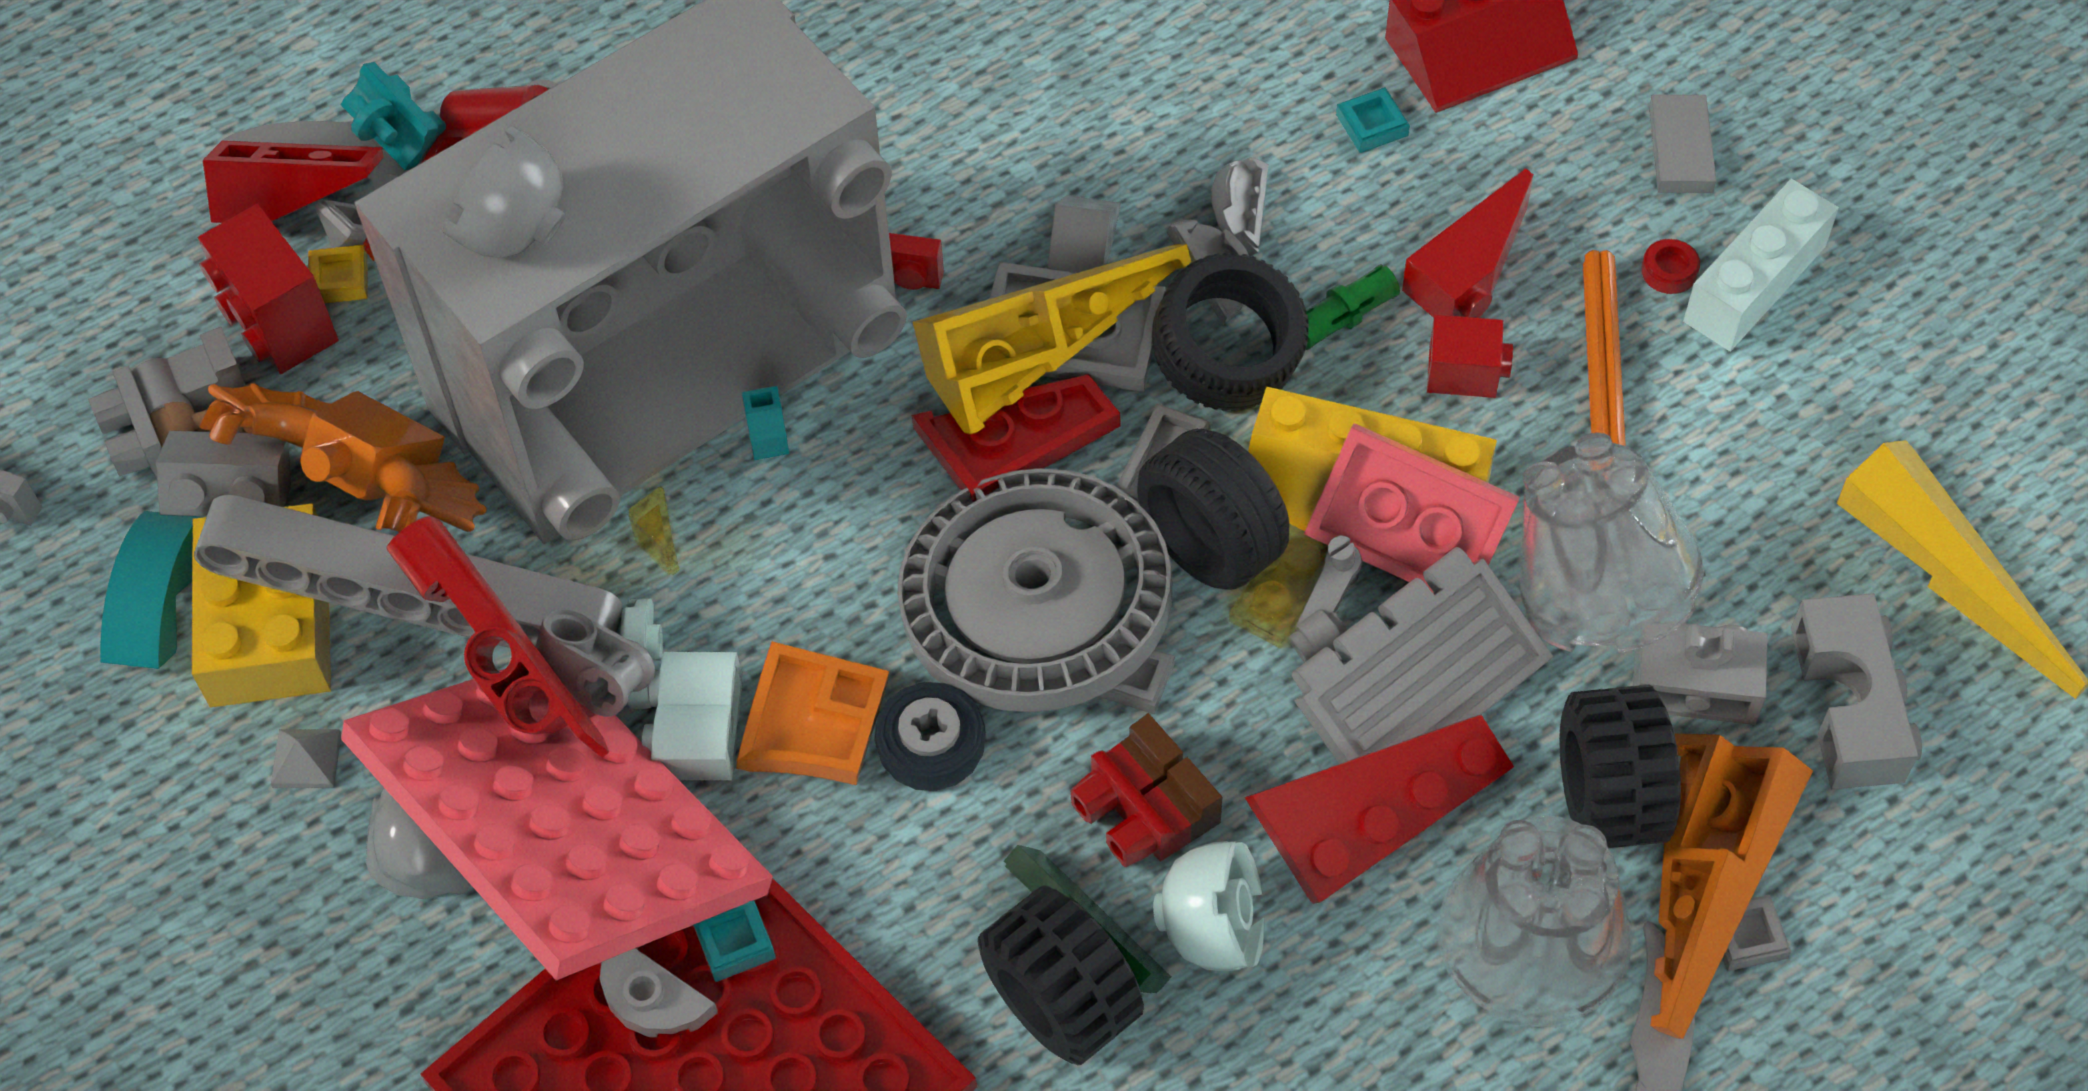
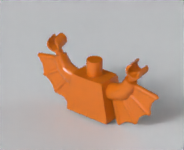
(356, 448)

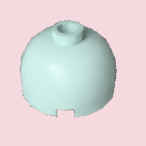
(1211, 908)

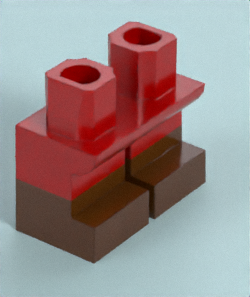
(1153, 790)

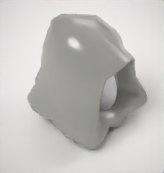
(405, 857)

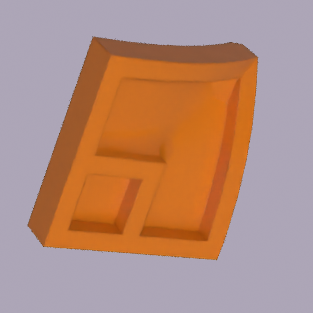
(811, 715)

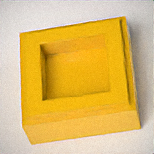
(340, 272)

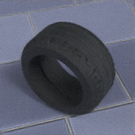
(1249, 283)
(1214, 508)

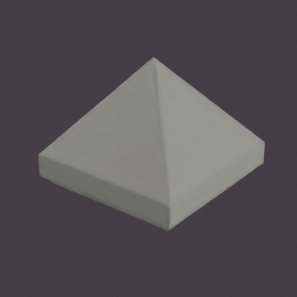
(341, 223)
(306, 758)

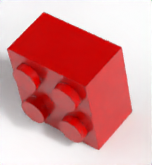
(266, 290)

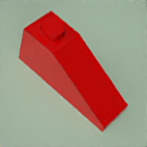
(280, 175)
(1463, 263)

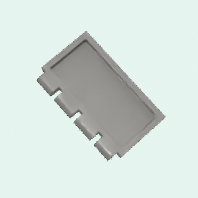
(1432, 667)

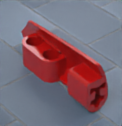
(444, 571)

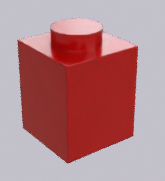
(1467, 356)

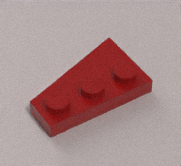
(1021, 436)

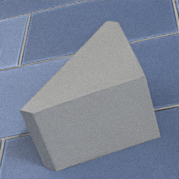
(1082, 233)

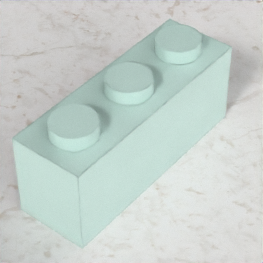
(1760, 264)

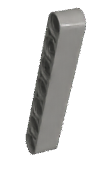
(356, 571)

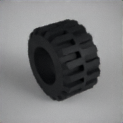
(1620, 764)
(1060, 975)

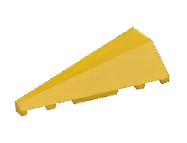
(1002, 345)
(1915, 515)

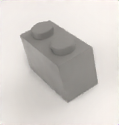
(197, 470)

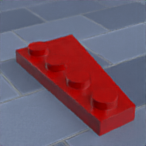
(1366, 808)

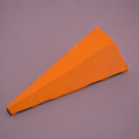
(1724, 837)

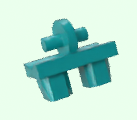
(389, 116)

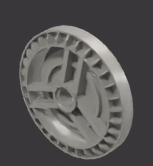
(1022, 542)

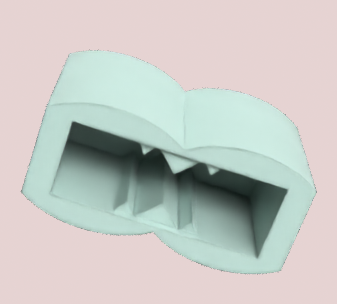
(695, 714)

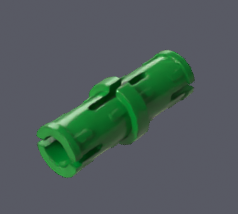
(1349, 303)

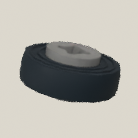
(937, 757)

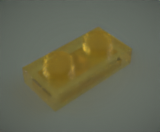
(1281, 591)

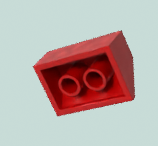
(1477, 45)

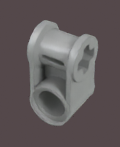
(588, 657)

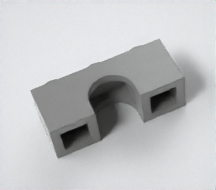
(1852, 645)

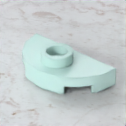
(639, 627)

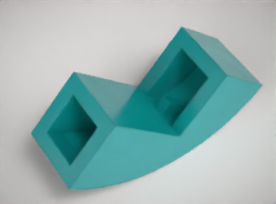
(142, 591)

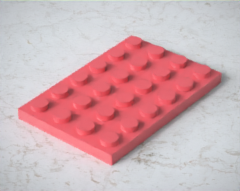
(550, 834)

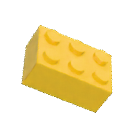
(256, 638)

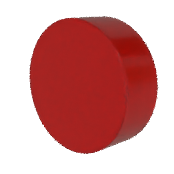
(1670, 266)

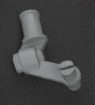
(1319, 620)

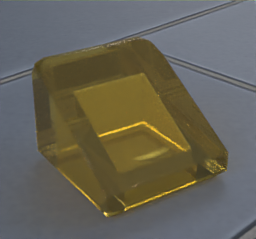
(654, 530)

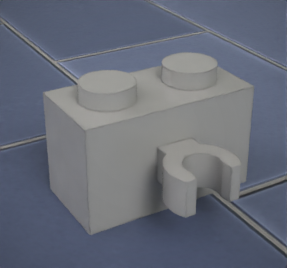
(1707, 672)

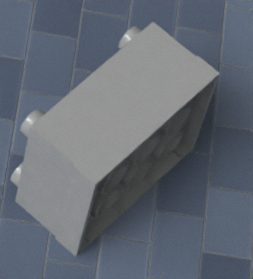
(705, 252)

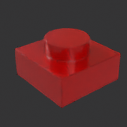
(916, 261)

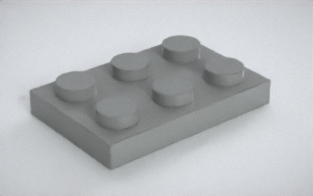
(1115, 357)

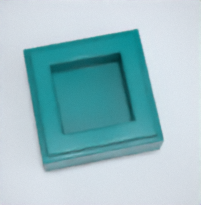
(1372, 120)
(734, 941)

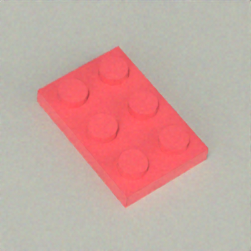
(1407, 507)

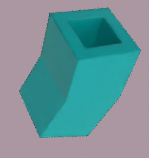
(765, 423)

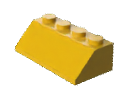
(1303, 435)

